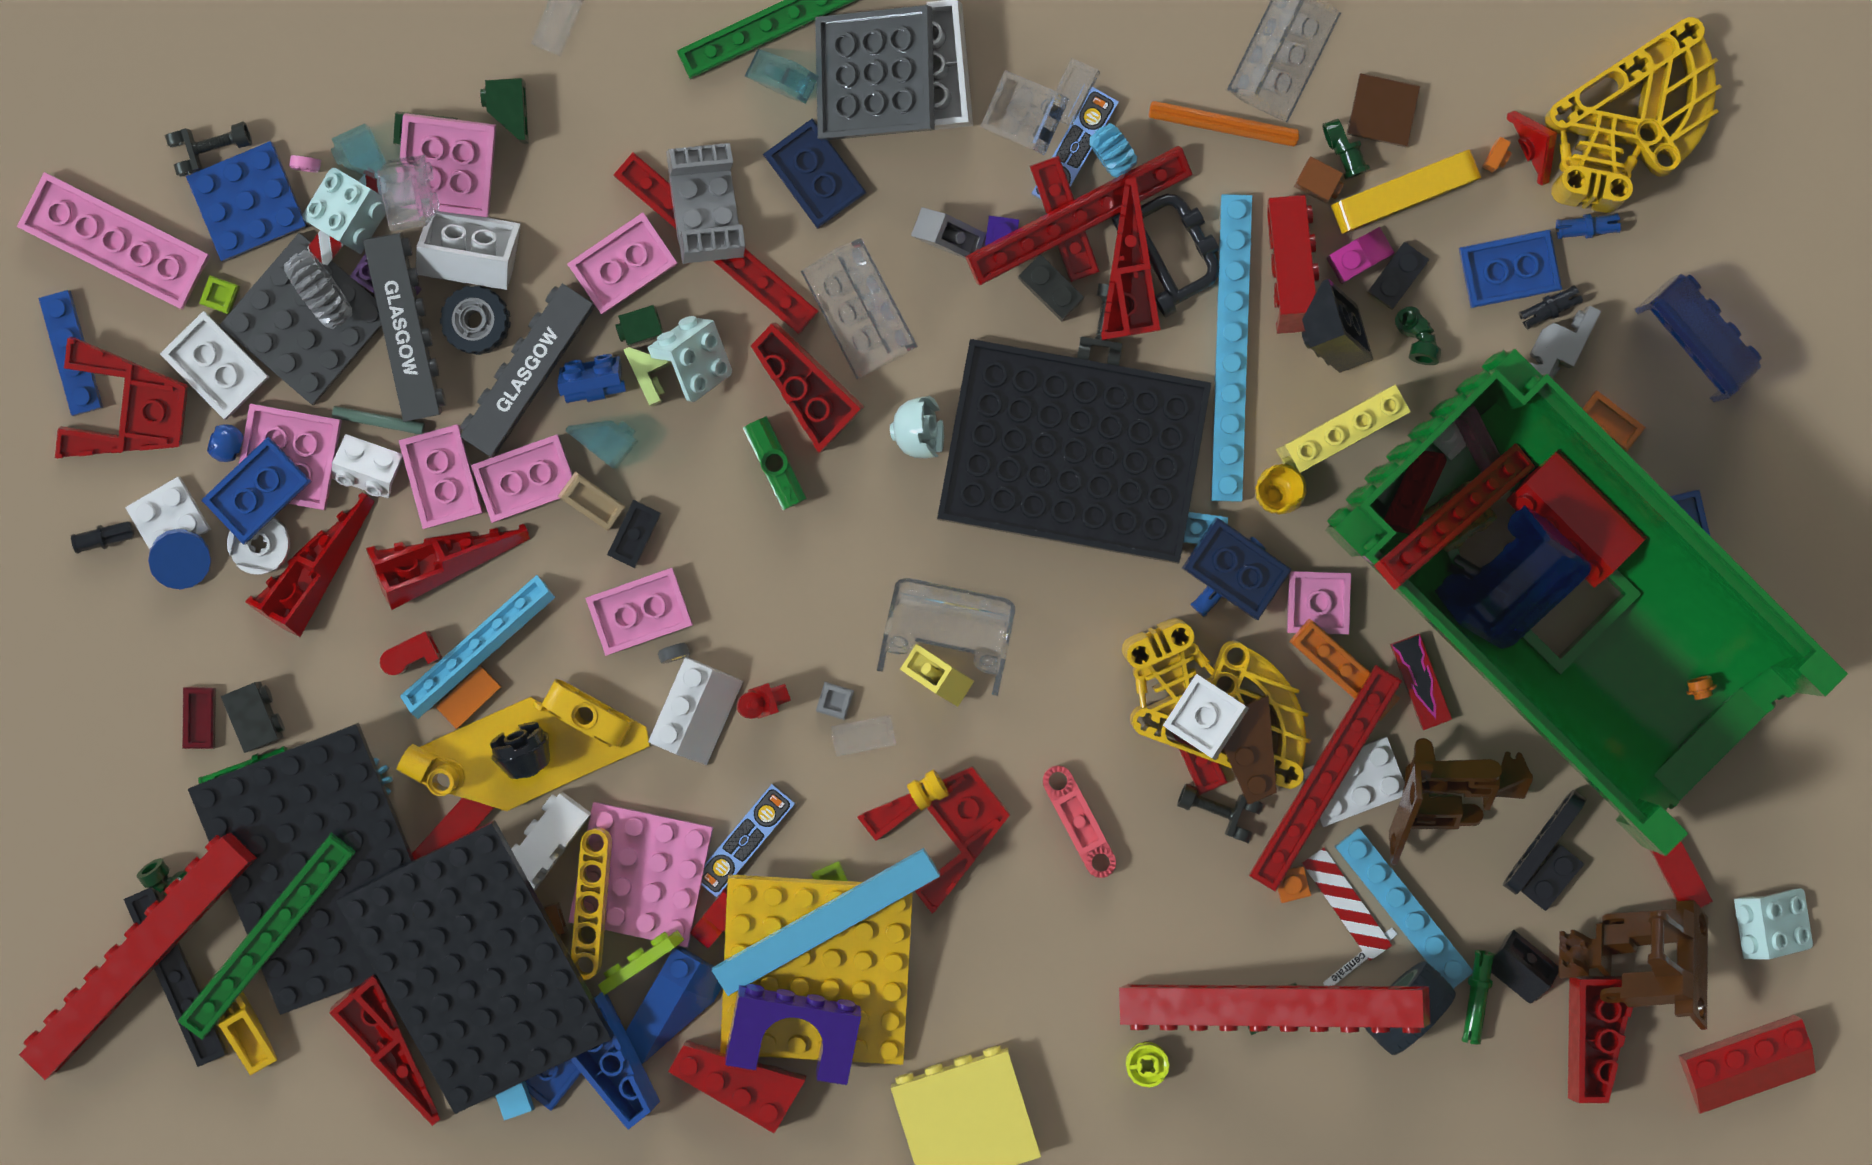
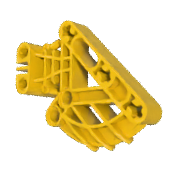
(1596, 171)
(1166, 661)

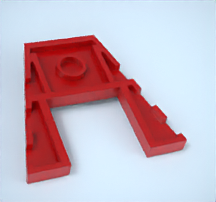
(150, 408)
(967, 815)

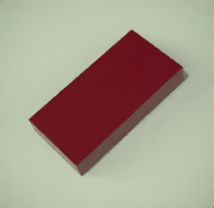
(199, 717)

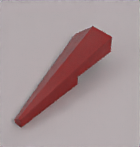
(1131, 294)
(418, 568)
(299, 589)
(373, 1026)

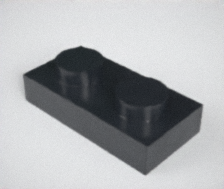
(1398, 275)
(634, 534)
(1552, 877)

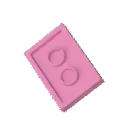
(622, 263)
(440, 476)
(523, 478)
(639, 611)

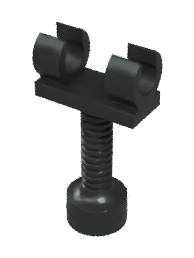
(238, 135)
(1085, 343)
(1190, 798)

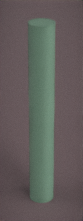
(377, 420)

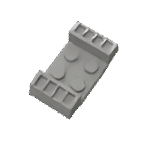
(705, 203)

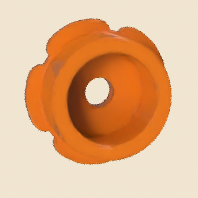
(1701, 687)

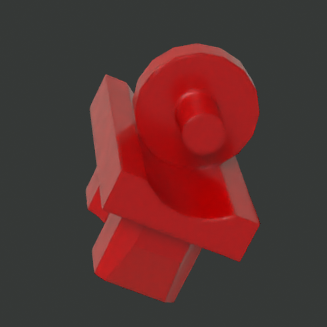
(762, 701)

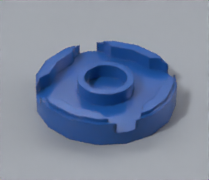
(179, 559)

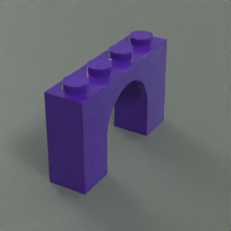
(760, 1008)

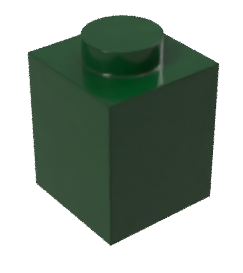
(639, 326)

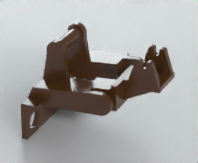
(1472, 777)
(1668, 982)

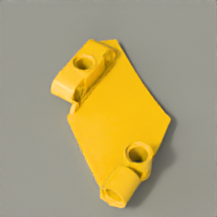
(574, 748)

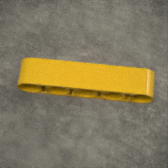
(1406, 191)
(599, 890)

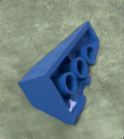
(675, 999)

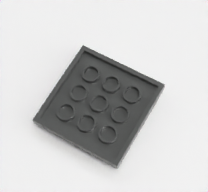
(875, 73)
(288, 336)

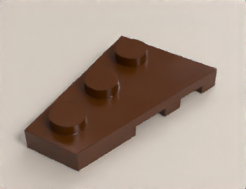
(1252, 752)

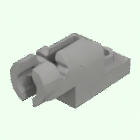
(1562, 346)

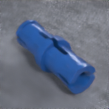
(1588, 226)

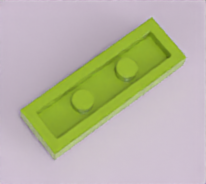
(639, 960)

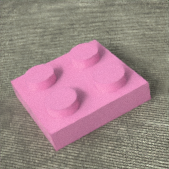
(1319, 597)

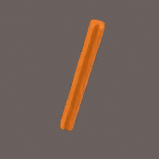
(1223, 123)

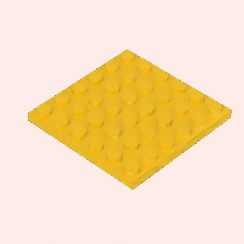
(858, 965)

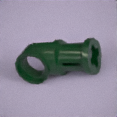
(1349, 152)

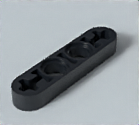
(1544, 842)

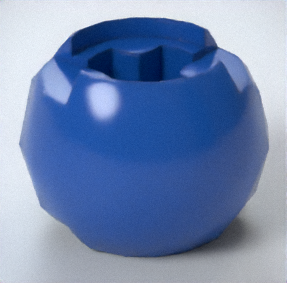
(225, 443)

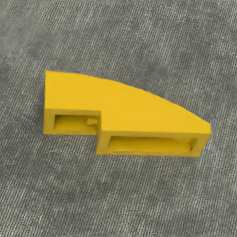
(247, 1035)

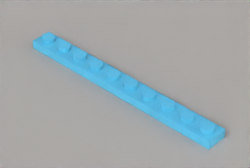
(1231, 348)

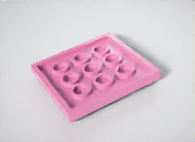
(652, 871)

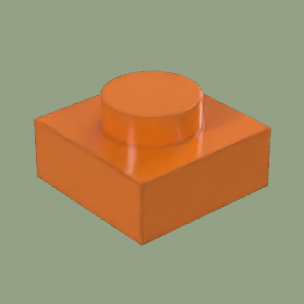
(1498, 155)
(1294, 885)

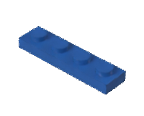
(62, 323)

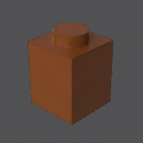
(1319, 180)

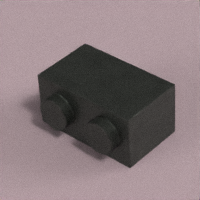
(1050, 287)
(253, 716)

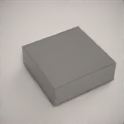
(834, 700)

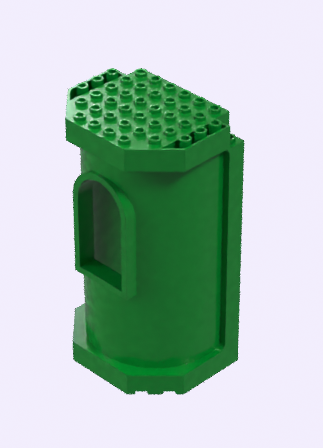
(1683, 613)

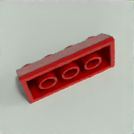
(1580, 513)
(1748, 1063)

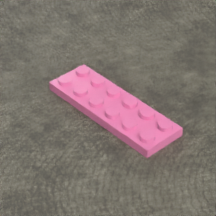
(113, 240)

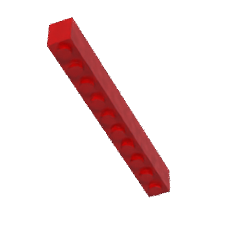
(137, 956)
(1275, 1006)

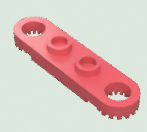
(1079, 821)

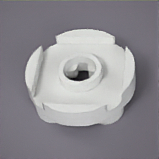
(269, 558)

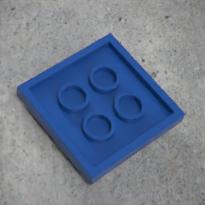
(246, 201)

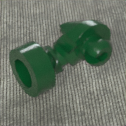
(1413, 324)
(156, 875)

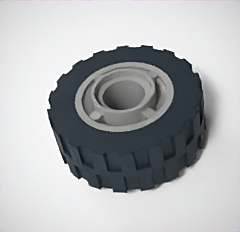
(457, 314)

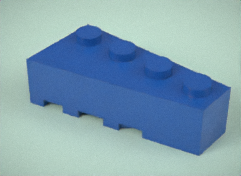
(617, 1071)

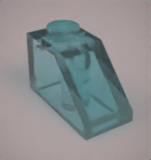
(782, 76)
(358, 151)
(606, 440)

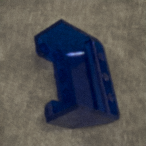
(1704, 334)
(1518, 583)

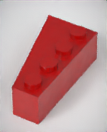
(1292, 260)
(808, 388)
(1594, 1038)
(757, 1094)

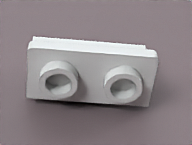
(366, 466)

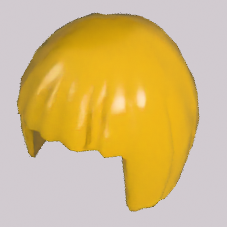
(1280, 489)

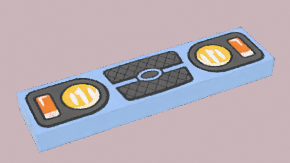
(1076, 142)
(745, 839)

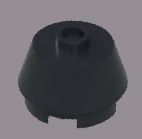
(522, 752)

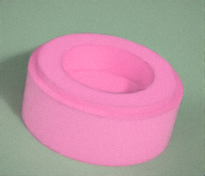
(305, 164)

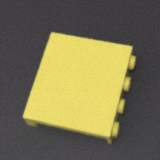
(1344, 429)
(966, 1113)

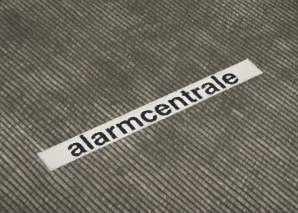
(1352, 964)

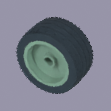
(1440, 995)

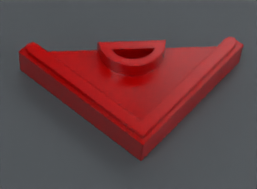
(1537, 144)

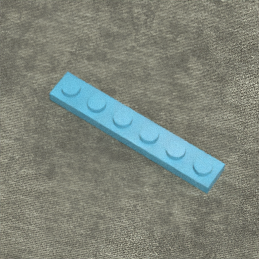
(477, 647)
(1403, 907)

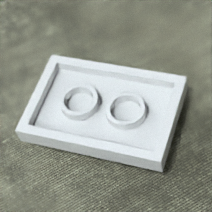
(214, 365)
(1368, 783)

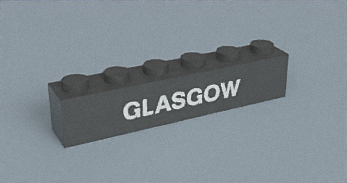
(403, 326)
(527, 370)

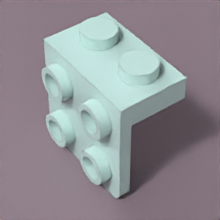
(345, 209)
(695, 355)
(1773, 924)

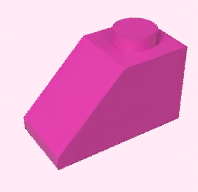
(1360, 255)

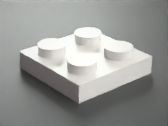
(166, 510)
(1205, 716)

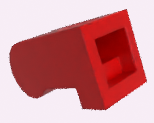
(398, 658)
(712, 922)

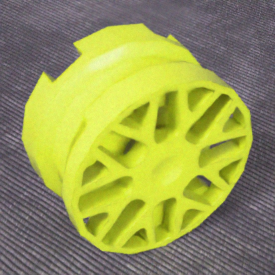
(1147, 1064)

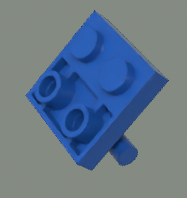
(591, 379)

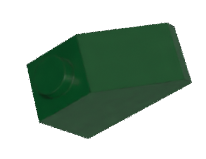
(508, 105)

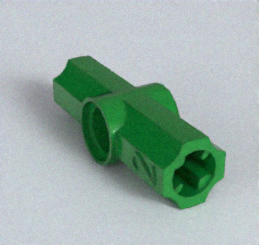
(783, 481)

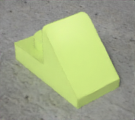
(642, 367)

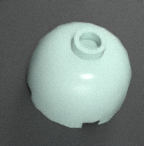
(917, 428)

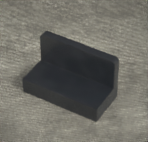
(1523, 967)

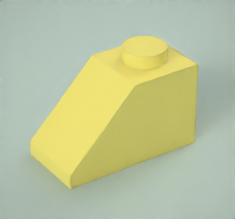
(937, 675)

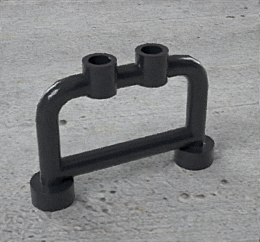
(1205, 246)

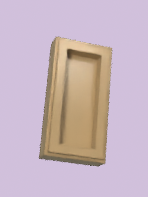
(591, 501)

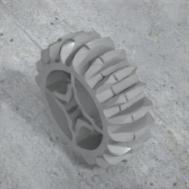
(318, 289)

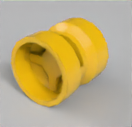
(932, 784)

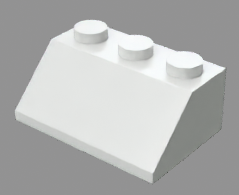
(468, 249)
(695, 711)

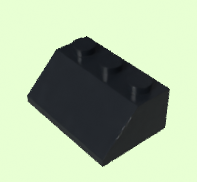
(1336, 329)

